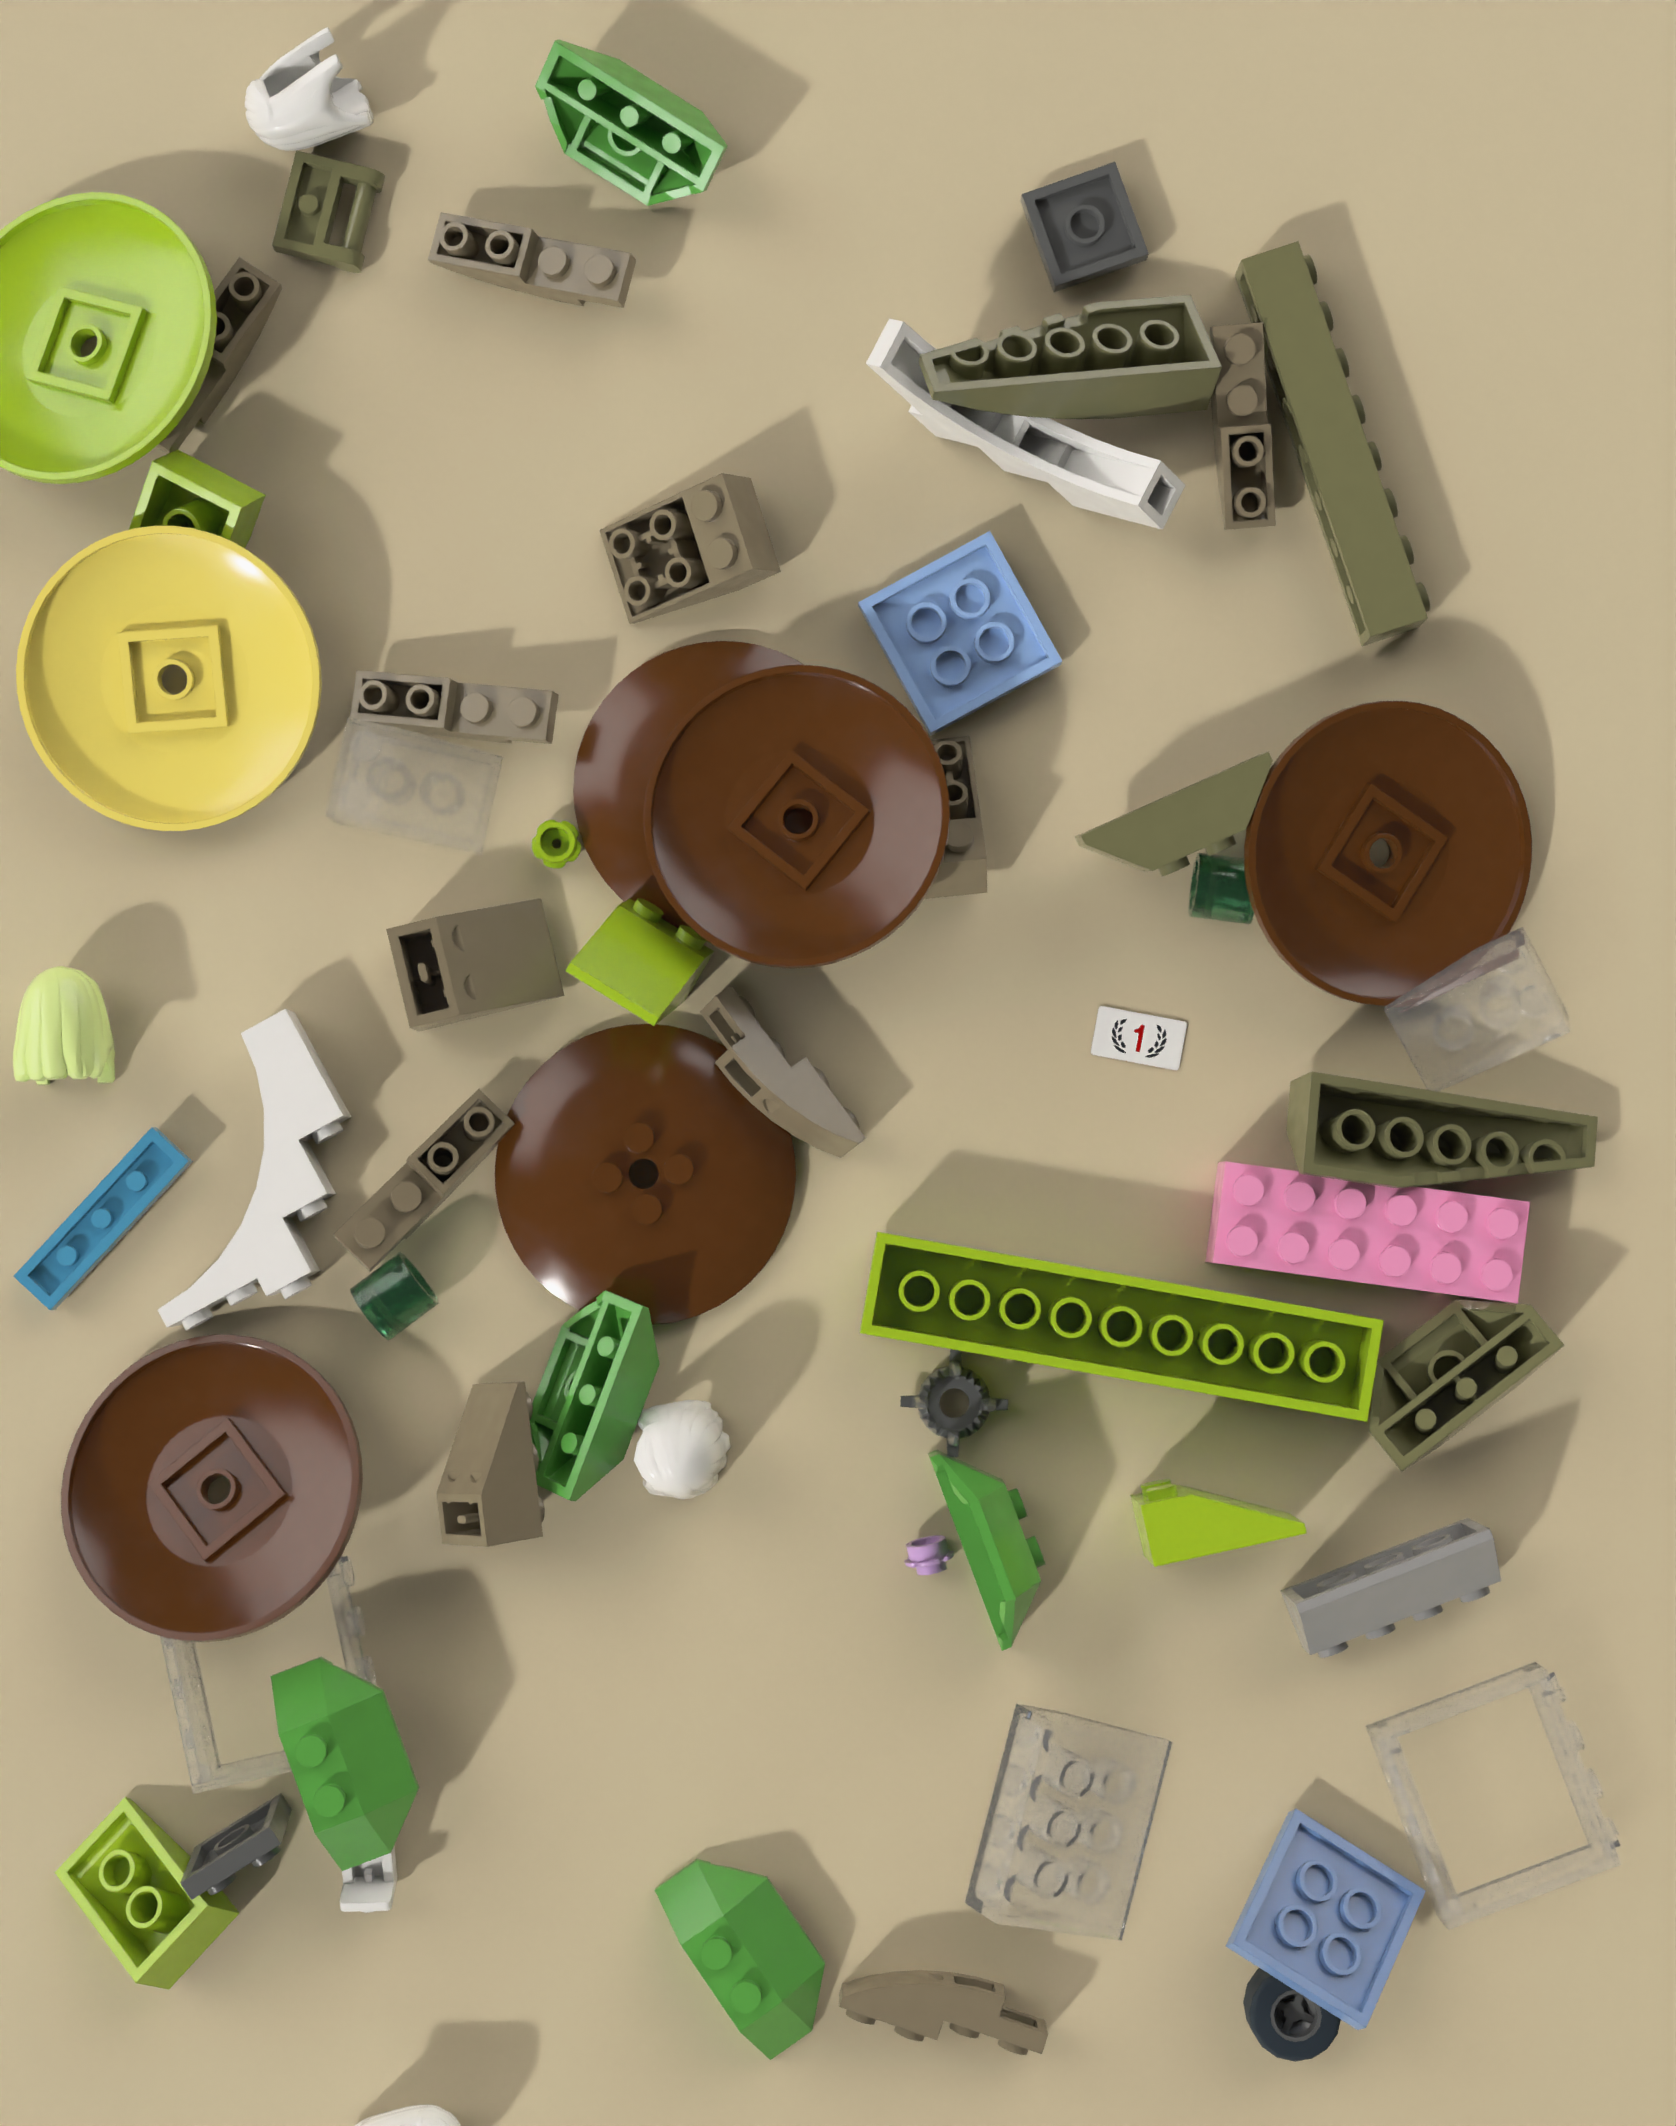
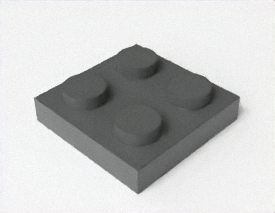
(1084, 227)
(246, 1841)

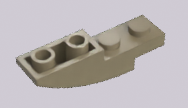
(531, 264)
(242, 309)
(1242, 428)
(455, 708)
(789, 1096)
(424, 1180)
(924, 1999)

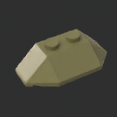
(1183, 821)
(1454, 1374)

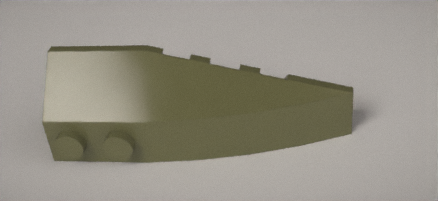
(1092, 365)
(1426, 1136)

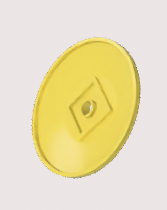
(97, 666)

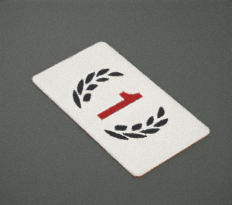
(1138, 1038)

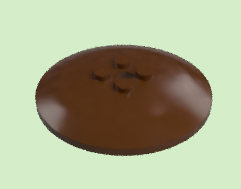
(782, 746)
(623, 747)
(1452, 838)
(569, 1187)
(143, 1474)

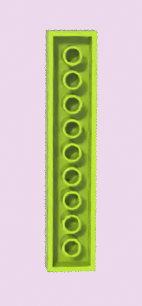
(1121, 1326)

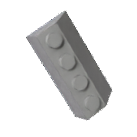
(1393, 1586)

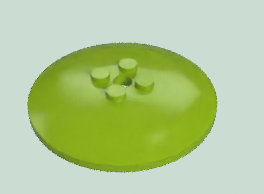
(110, 273)

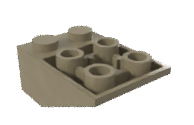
(690, 548)
(965, 855)
(474, 963)
(490, 1474)

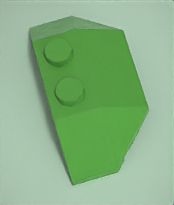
(627, 125)
(592, 1394)
(992, 1541)
(344, 1759)
(746, 1951)

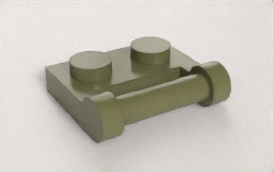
(312, 206)

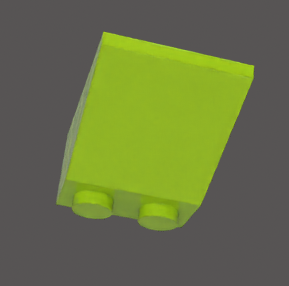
(197, 496)
(642, 960)
(1191, 1523)
(132, 1894)

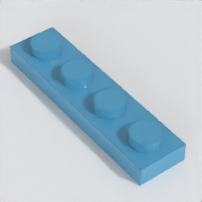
(103, 1218)

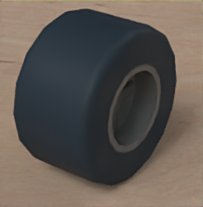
(1298, 2031)

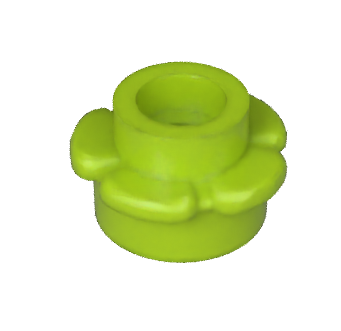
(553, 830)

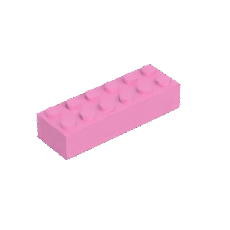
(1368, 1232)

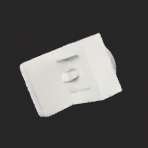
(370, 1885)

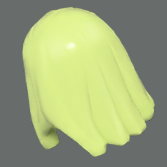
(63, 1030)

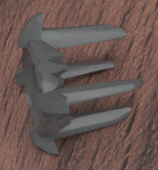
(929, 1397)

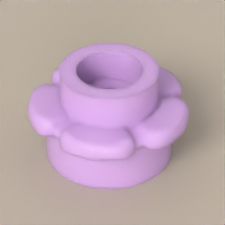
(928, 1554)

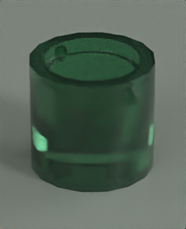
(1219, 889)
(394, 1296)

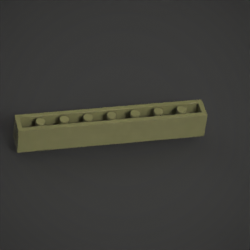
(1332, 445)

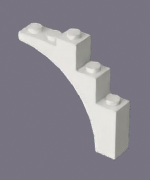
(1074, 464)
(268, 1246)

